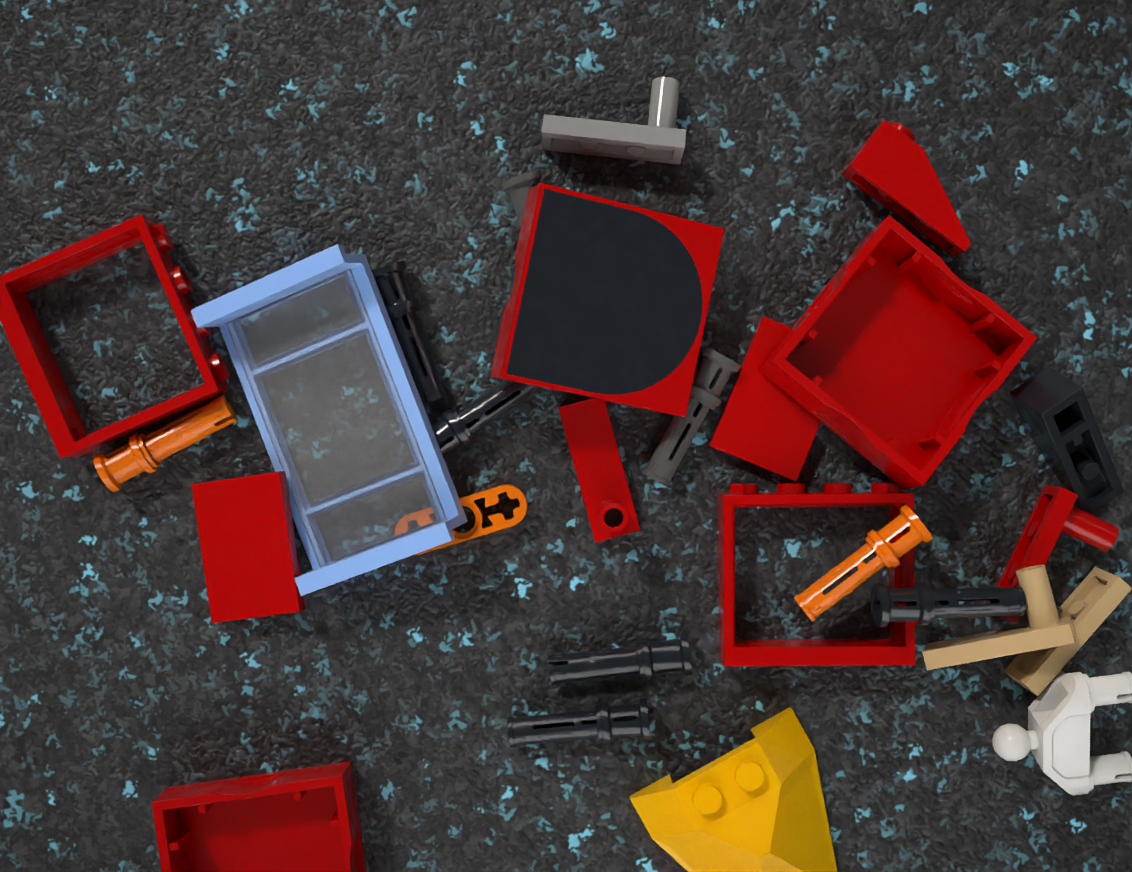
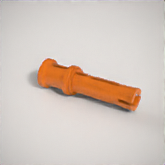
(147, 451)
(815, 602)

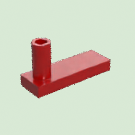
(599, 469)
(1049, 518)

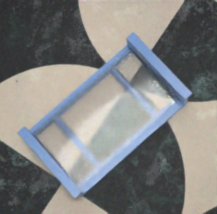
(338, 415)

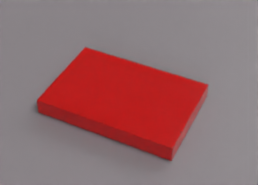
(761, 418)
(248, 546)

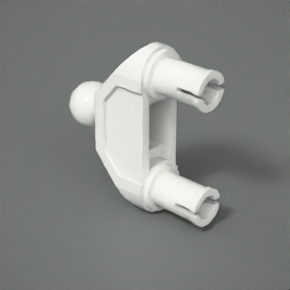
(1061, 732)

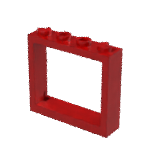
(39, 363)
(810, 652)

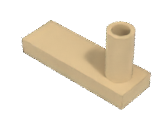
(1088, 609)
(1042, 632)

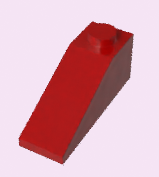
(903, 181)

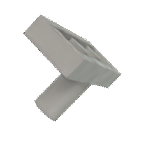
(651, 142)

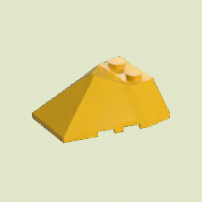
(747, 808)

